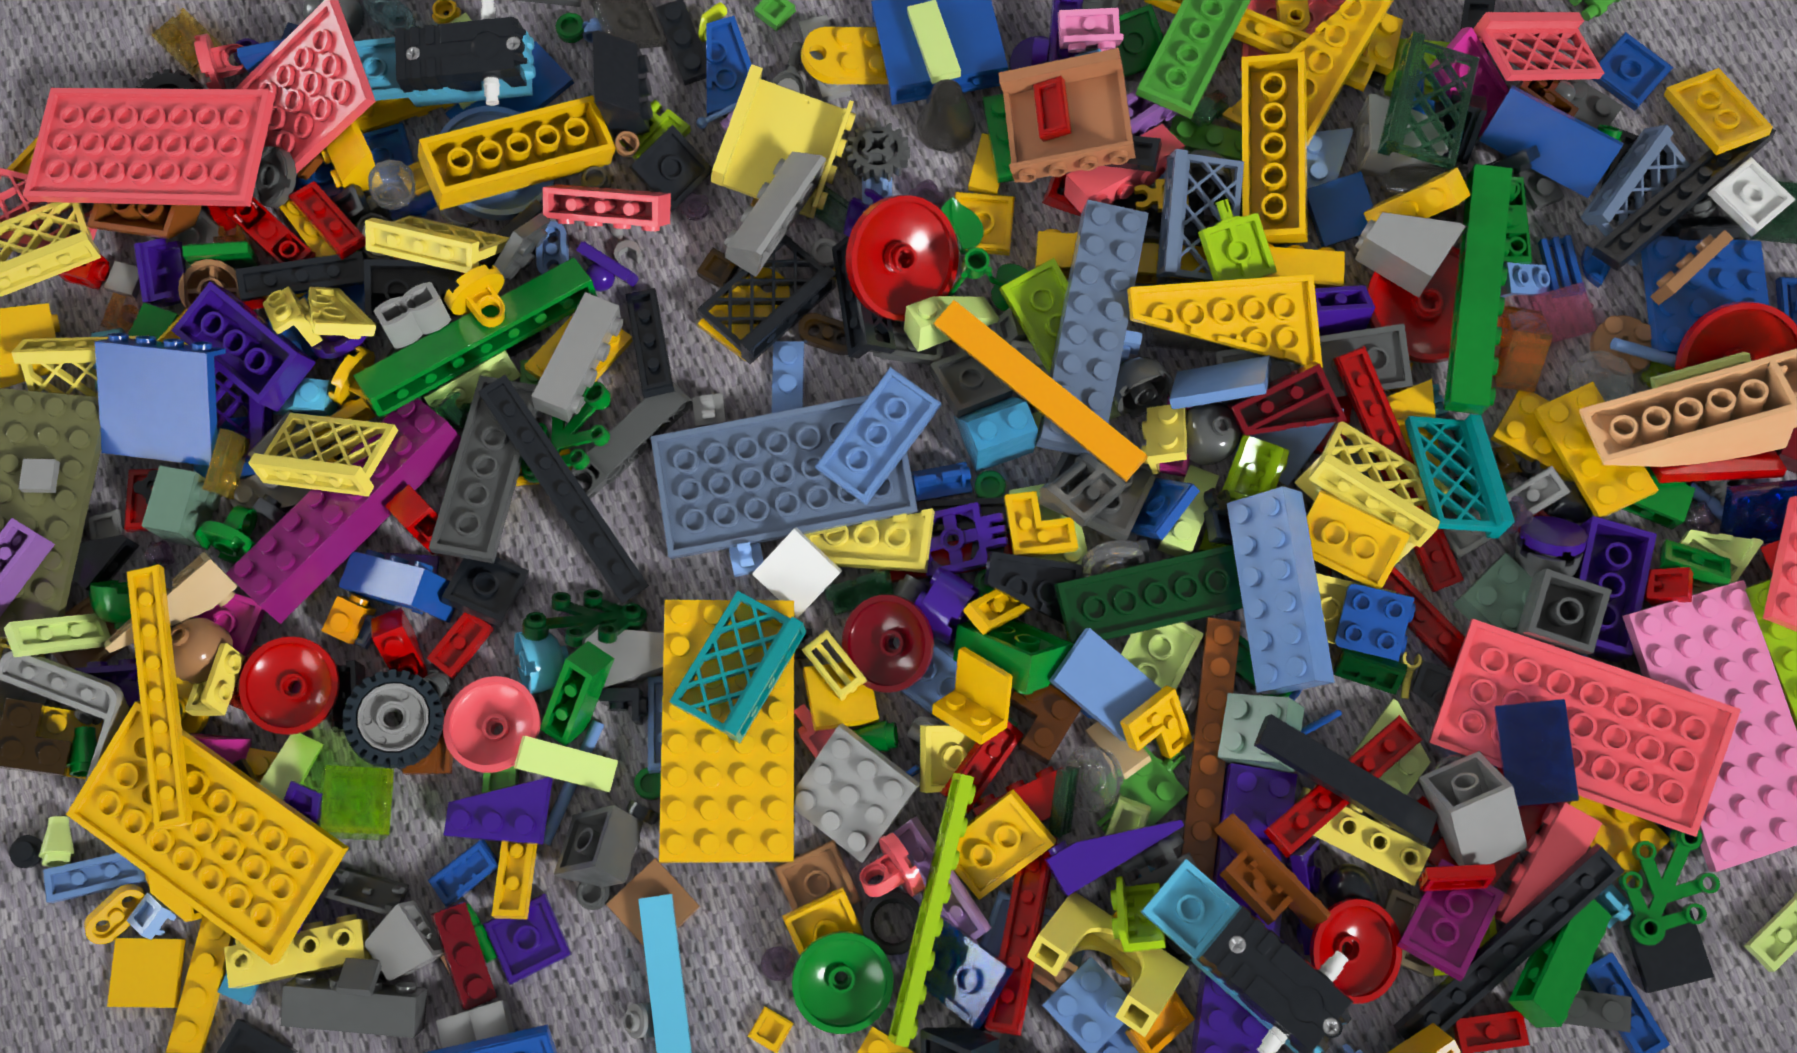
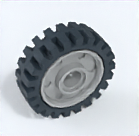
(390, 693)

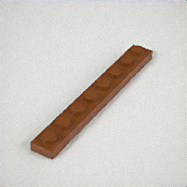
(1206, 768)

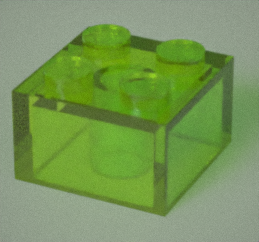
(356, 802)

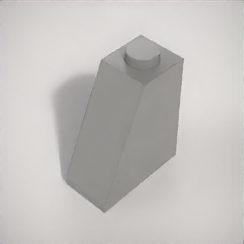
(635, 654)

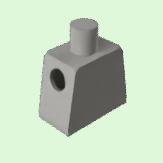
(403, 942)

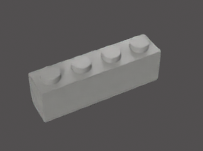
(577, 357)

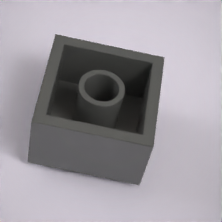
(1564, 611)

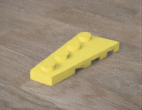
(884, 544)

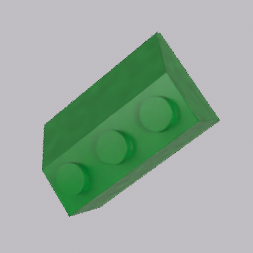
(1018, 649)

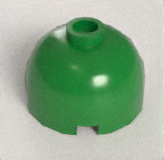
(111, 601)

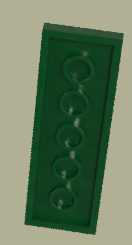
(1151, 595)

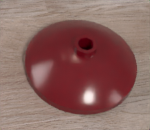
(870, 645)

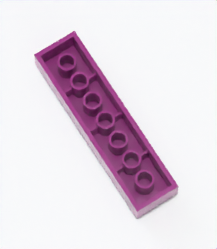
(332, 525)

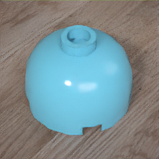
(539, 662)

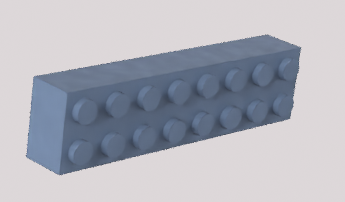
(1095, 313)

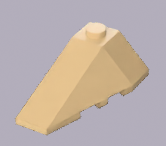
(194, 591)

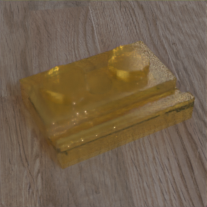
(178, 39)
(226, 464)

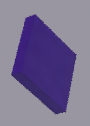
(529, 943)

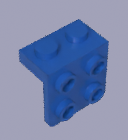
(1374, 621)

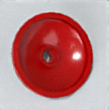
(268, 683)
(1369, 945)

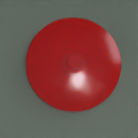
(901, 255)
(1425, 318)
(1737, 329)

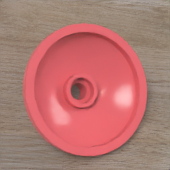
(478, 711)

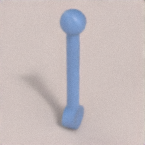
(702, 122)

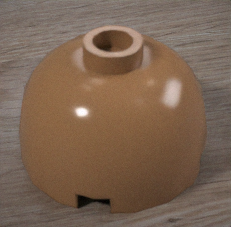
(200, 274)
(195, 648)

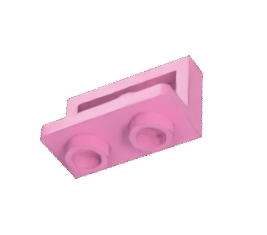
(1089, 29)

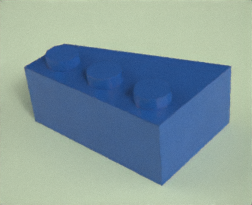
(397, 583)

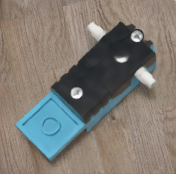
(452, 61)
(1252, 963)

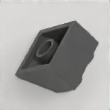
(599, 847)

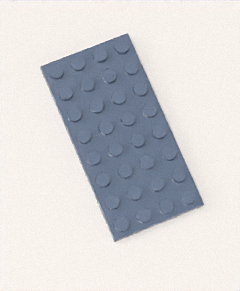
(760, 480)

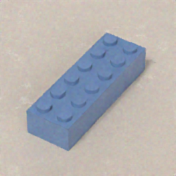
(1280, 592)

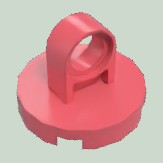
(215, 61)
(895, 869)

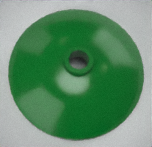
(844, 1004)

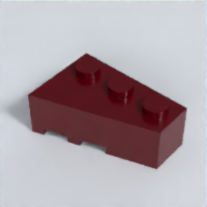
(1290, 402)

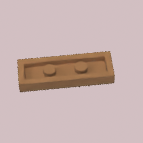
(1690, 265)

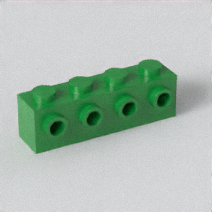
(1558, 967)

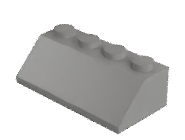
(775, 211)

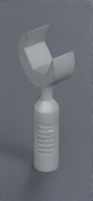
(624, 245)

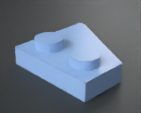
(1326, 155)

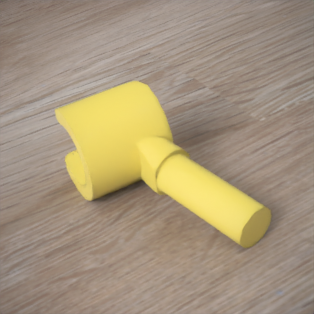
(1410, 670)

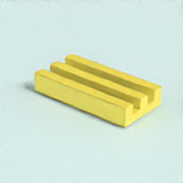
(850, 686)

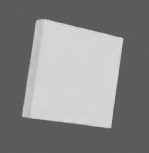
(1751, 196)
(797, 571)

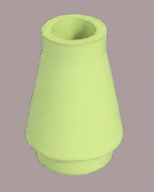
(57, 843)

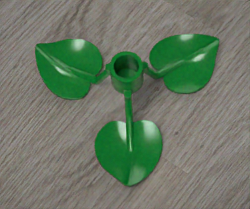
(976, 260)

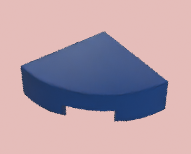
(1594, 267)

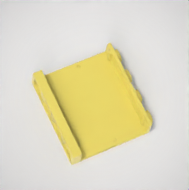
(771, 125)

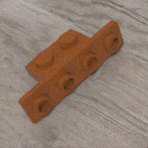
(1264, 879)

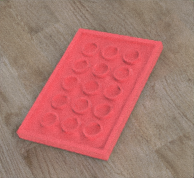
(314, 83)

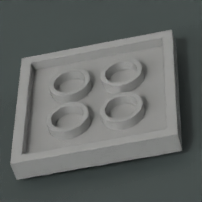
(853, 792)

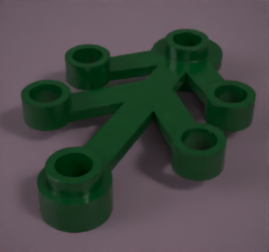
(625, 617)

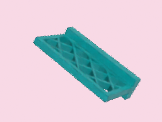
(1479, 472)
(763, 679)

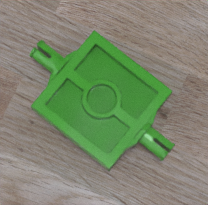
(1152, 786)

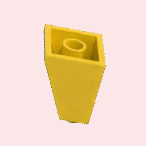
(20, 324)

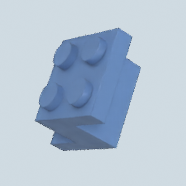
(1088, 1008)

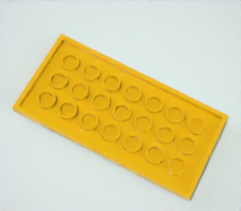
(718, 794)
(242, 860)

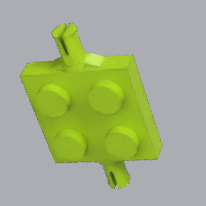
(1236, 246)

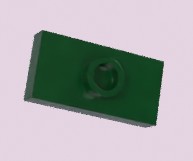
(1370, 670)

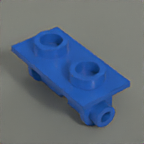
(941, 481)

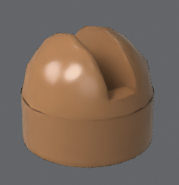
(630, 141)

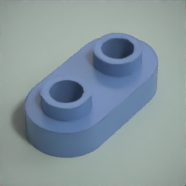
(555, 252)

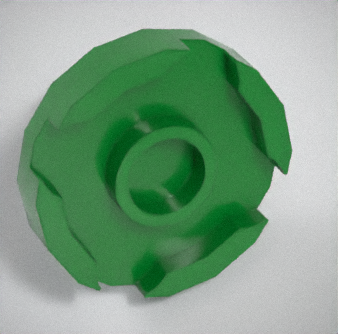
(231, 536)

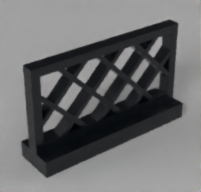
(784, 316)

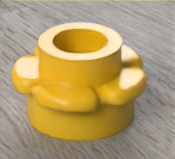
(443, 6)

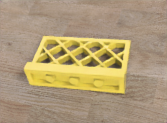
(432, 242)
(50, 260)
(57, 351)
(315, 471)
(1372, 495)

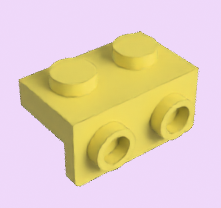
(286, 310)
(1164, 436)
(214, 695)

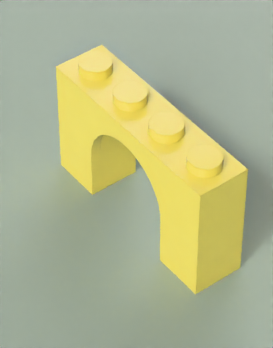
(1085, 926)

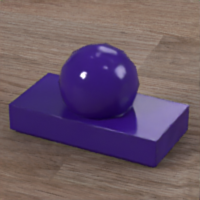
(605, 269)

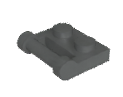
(1089, 496)

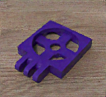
(983, 533)

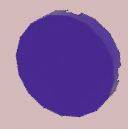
(1554, 536)

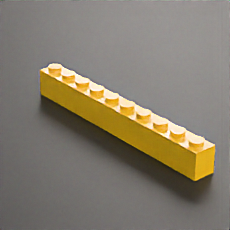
(1294, 260)

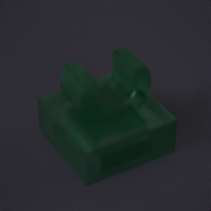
(449, 411)

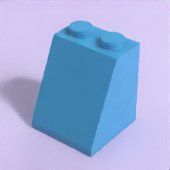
(998, 433)

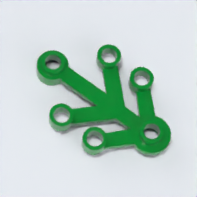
(567, 437)
(1664, 889)

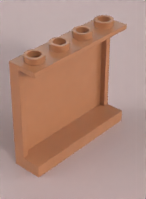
(1096, 112)

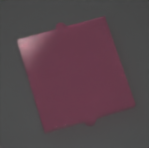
(1566, 311)

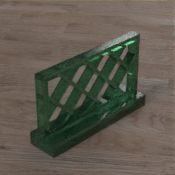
(1402, 102)

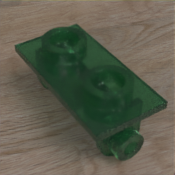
(850, 594)

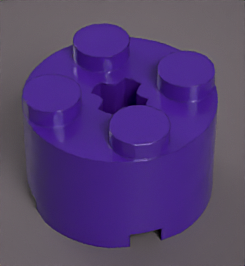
(945, 603)

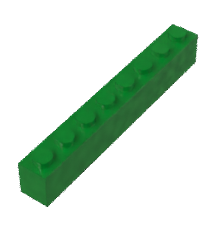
(1479, 290)
(469, 343)

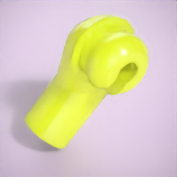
(715, 13)

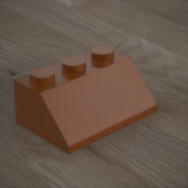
(144, 219)

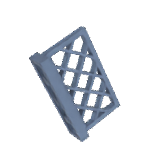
(1629, 178)
(1175, 207)

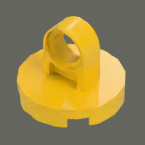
(475, 291)
(344, 380)

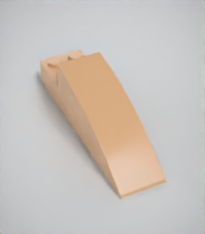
(1700, 418)

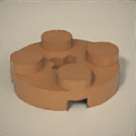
(1626, 329)

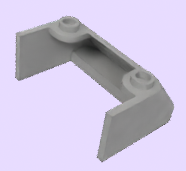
(42, 679)

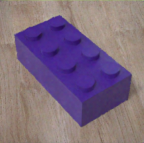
(255, 357)
(1620, 561)

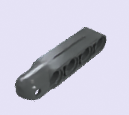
(632, 438)

